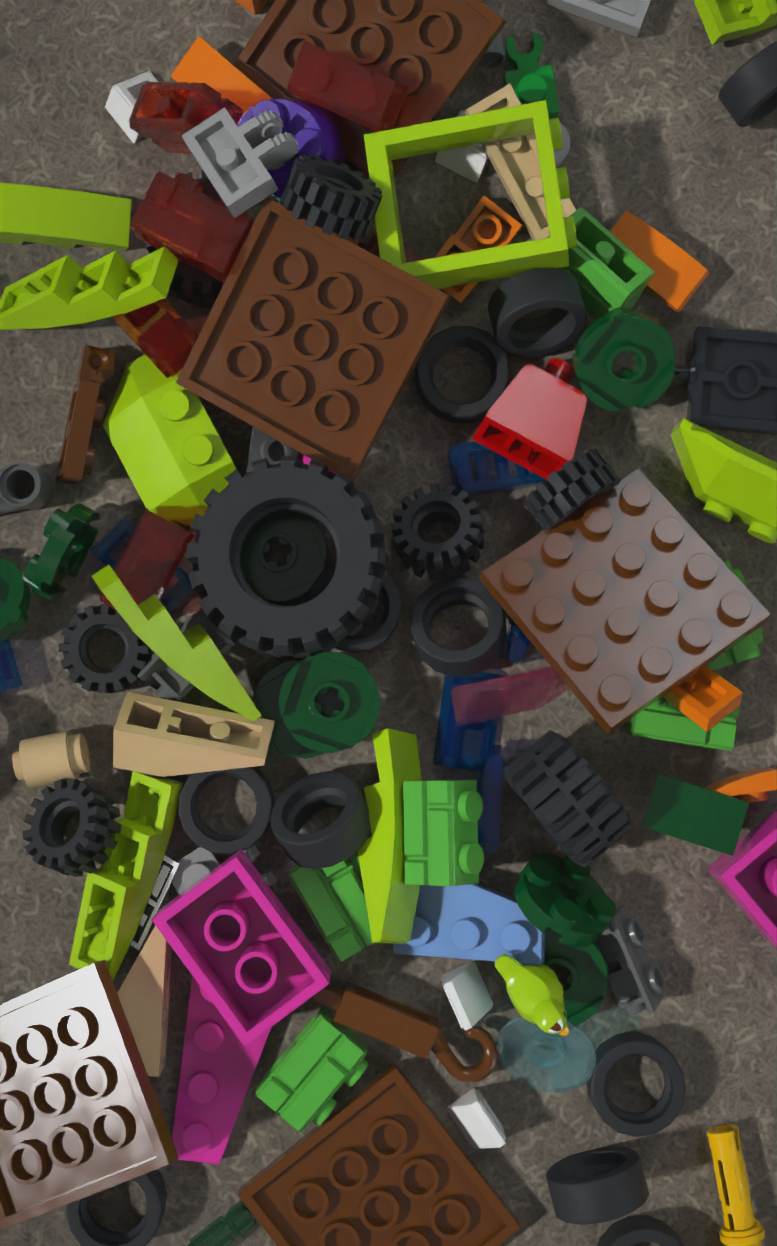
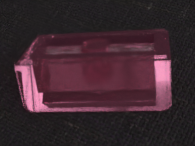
(503, 695)

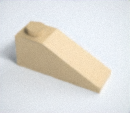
(185, 738)
(146, 1001)

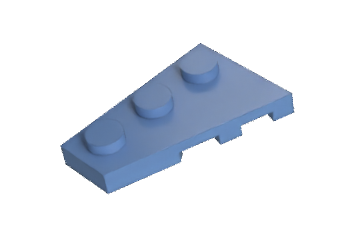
(472, 925)

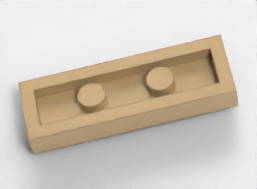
(519, 168)

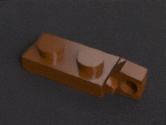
(84, 412)

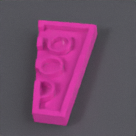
(211, 1081)

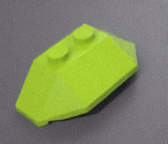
(166, 442)
(729, 479)

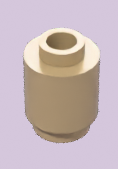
(51, 758)

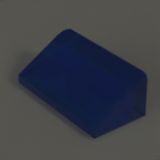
(464, 744)

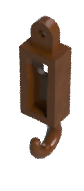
(405, 1028)

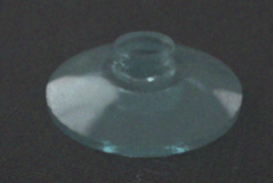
(545, 1059)

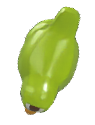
(535, 993)

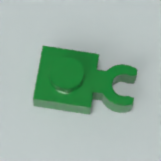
(529, 80)

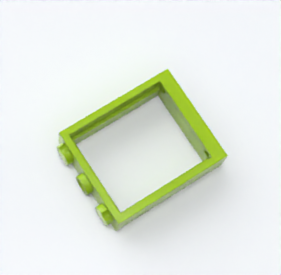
(462, 132)

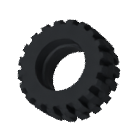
(251, 502)

